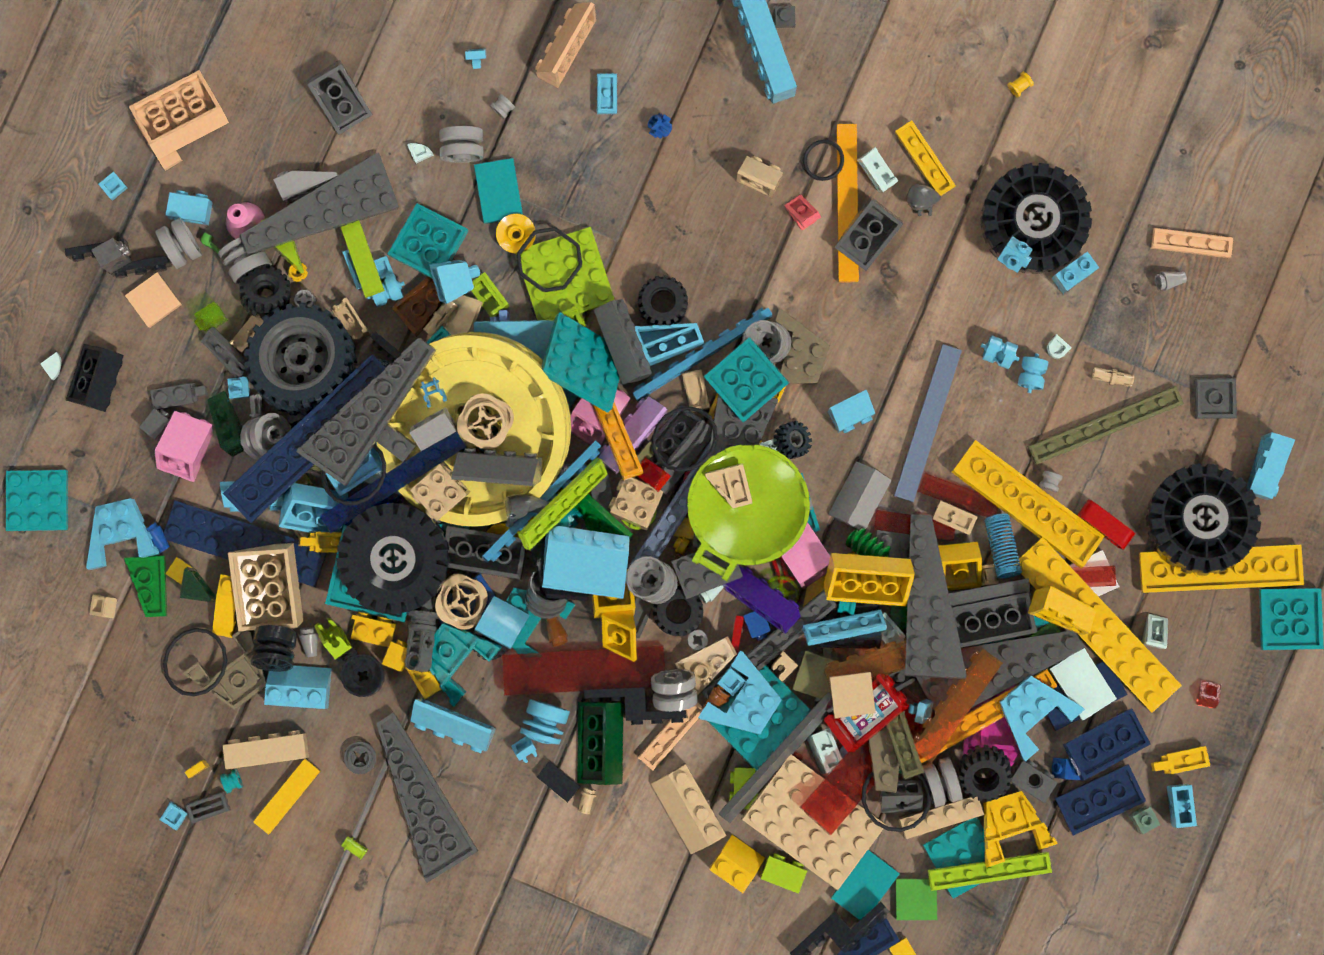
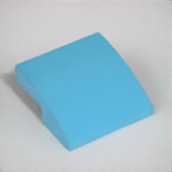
(502, 622)

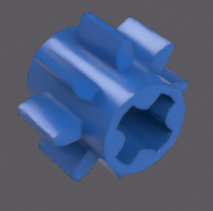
(659, 125)

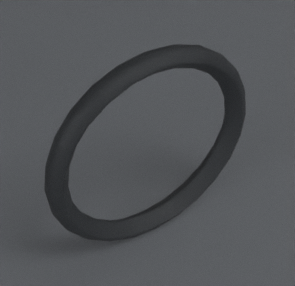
(832, 175)

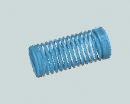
(996, 520)

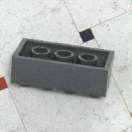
(623, 341)
(680, 443)
(497, 468)
(469, 546)
(989, 592)
(994, 620)

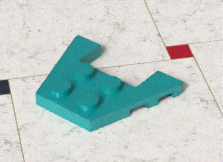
(517, 599)
(449, 653)

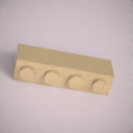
(265, 751)
(942, 816)

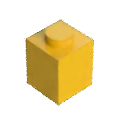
(396, 655)

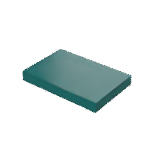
(498, 190)
(865, 885)

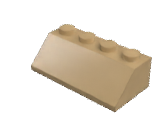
(688, 809)

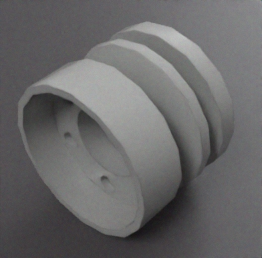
(235, 256)
(764, 330)
(644, 573)

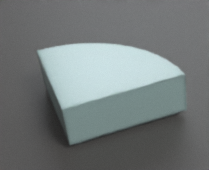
(419, 152)
(52, 365)

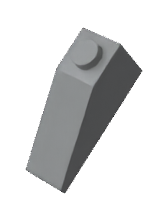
(297, 184)

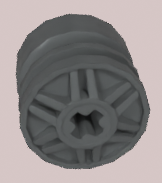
(537, 601)

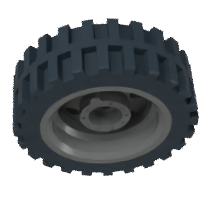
(284, 331)

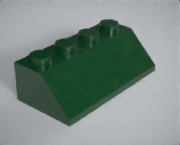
(600, 743)

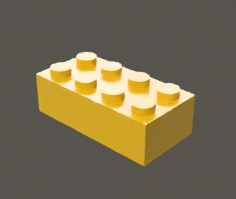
(868, 579)

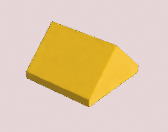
(620, 633)

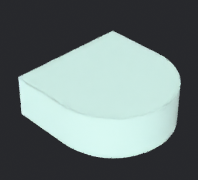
(1057, 347)

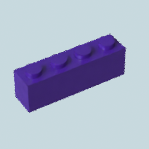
(763, 600)

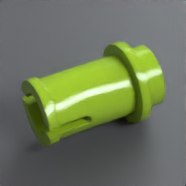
(354, 847)

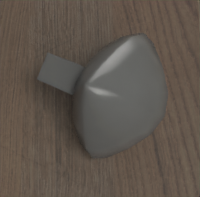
(922, 197)

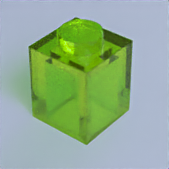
(210, 317)

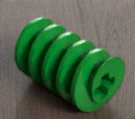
(865, 546)

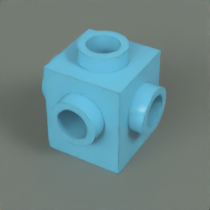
(1015, 254)

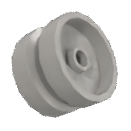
(461, 144)
(177, 244)
(263, 433)
(674, 690)
(941, 782)

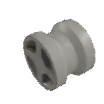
(502, 106)
(304, 296)
(1050, 481)
(695, 641)

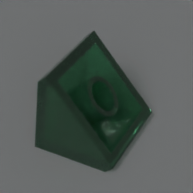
(195, 587)

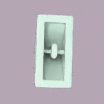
(1155, 632)

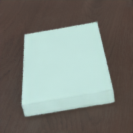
(1083, 683)

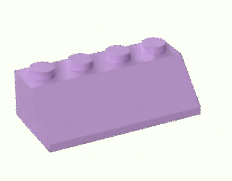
(638, 428)

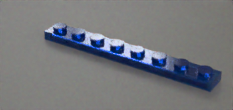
(394, 480)

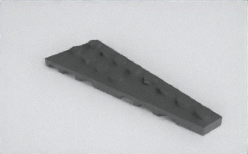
(341, 201)
(356, 427)
(734, 432)
(931, 628)
(432, 821)

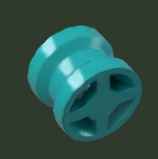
(846, 606)
(231, 781)

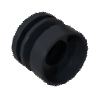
(273, 648)
(358, 664)

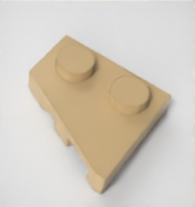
(731, 484)

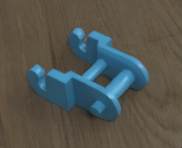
(435, 382)

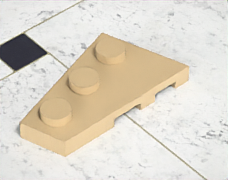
(708, 662)

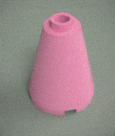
(242, 218)

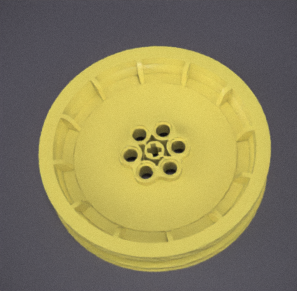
(511, 373)

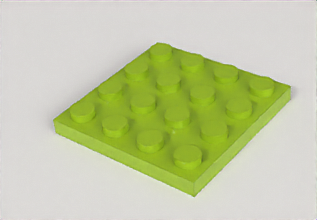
(553, 263)

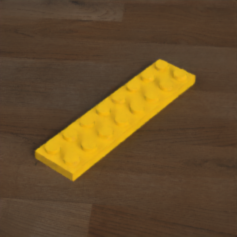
(1028, 504)
(1260, 568)

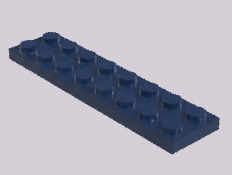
(221, 535)

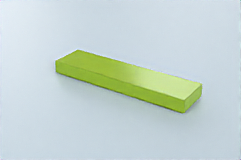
(362, 259)

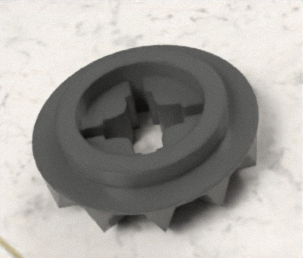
(360, 767)

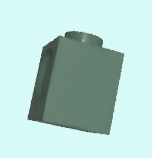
(1144, 819)

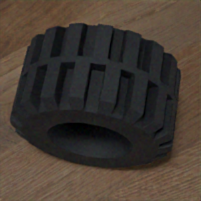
(662, 284)
(685, 627)
(985, 787)

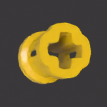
(1020, 84)

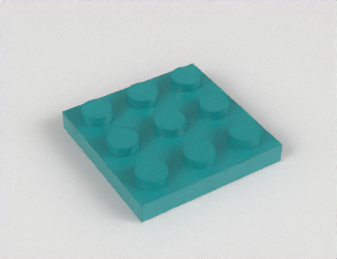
(427, 240)
(746, 379)
(37, 500)
(1291, 619)
(957, 847)

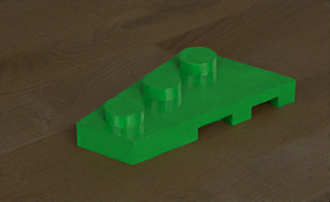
(150, 583)

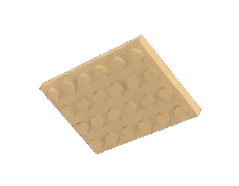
(779, 818)

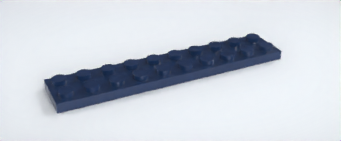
(282, 464)

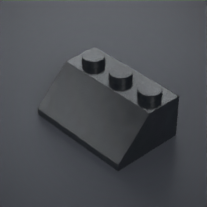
(94, 377)

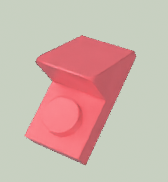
(802, 212)

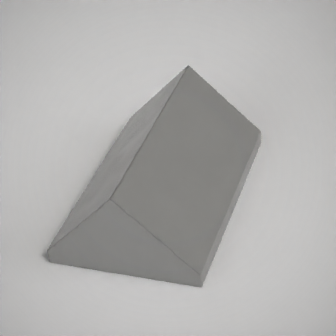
(860, 496)

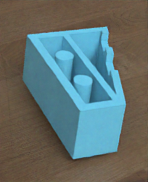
(668, 340)
(1269, 465)

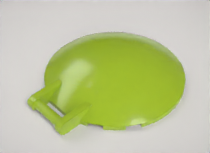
(756, 530)

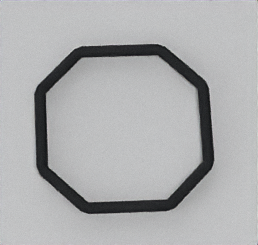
(564, 236)

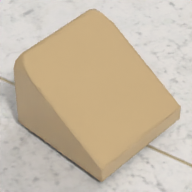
(103, 606)

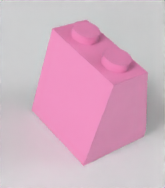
(586, 423)
(183, 446)
(807, 558)

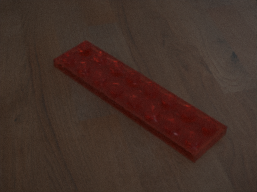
(579, 670)
(843, 785)

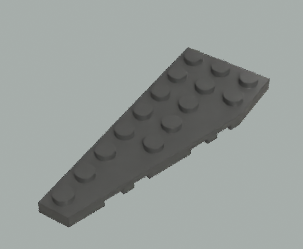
(1019, 660)

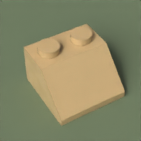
(759, 175)

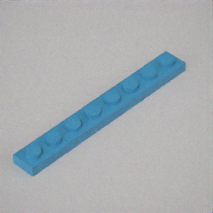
(694, 358)
(577, 467)

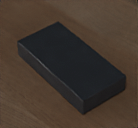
(558, 781)

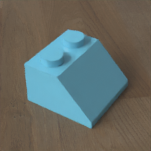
(852, 411)

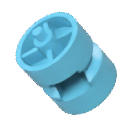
(392, 290)
(1000, 352)
(1033, 368)

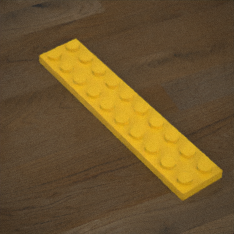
(1108, 635)

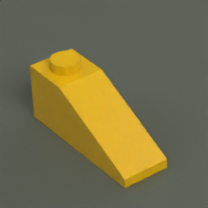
(225, 610)

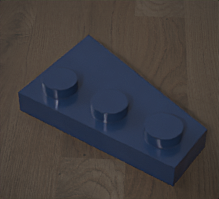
(876, 942)

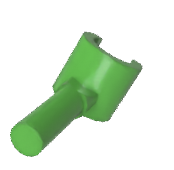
(206, 240)

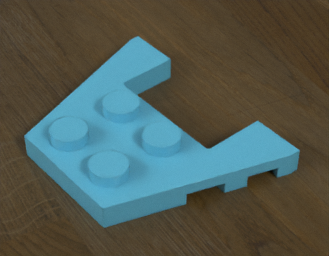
(115, 524)
(1028, 705)
(751, 706)

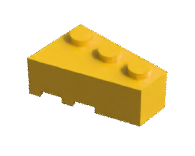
(1062, 610)

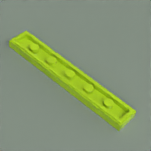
(562, 503)
(978, 873)

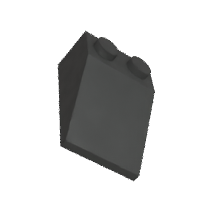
(339, 97)
(868, 233)

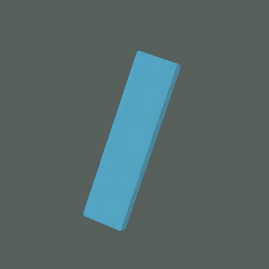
(844, 627)

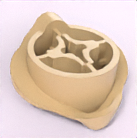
(465, 428)
(478, 594)

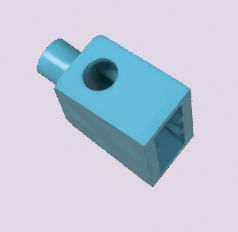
(453, 279)

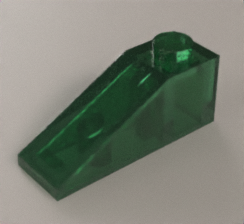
(226, 423)

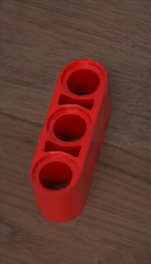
(1106, 524)

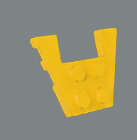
(1007, 818)

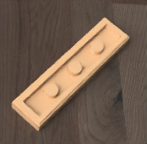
(1191, 243)
(668, 738)

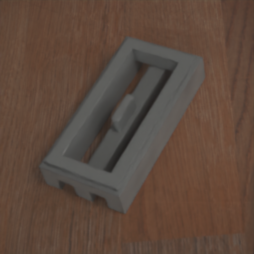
(224, 802)

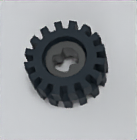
(784, 442)

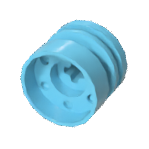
(544, 722)

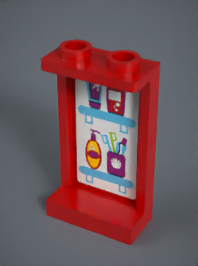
(858, 729)

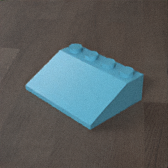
(585, 561)
(452, 724)

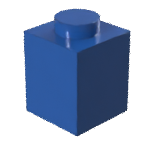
(756, 625)

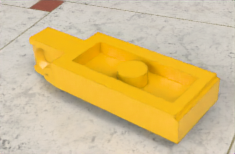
(321, 542)
(1182, 761)

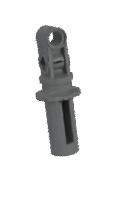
(423, 630)

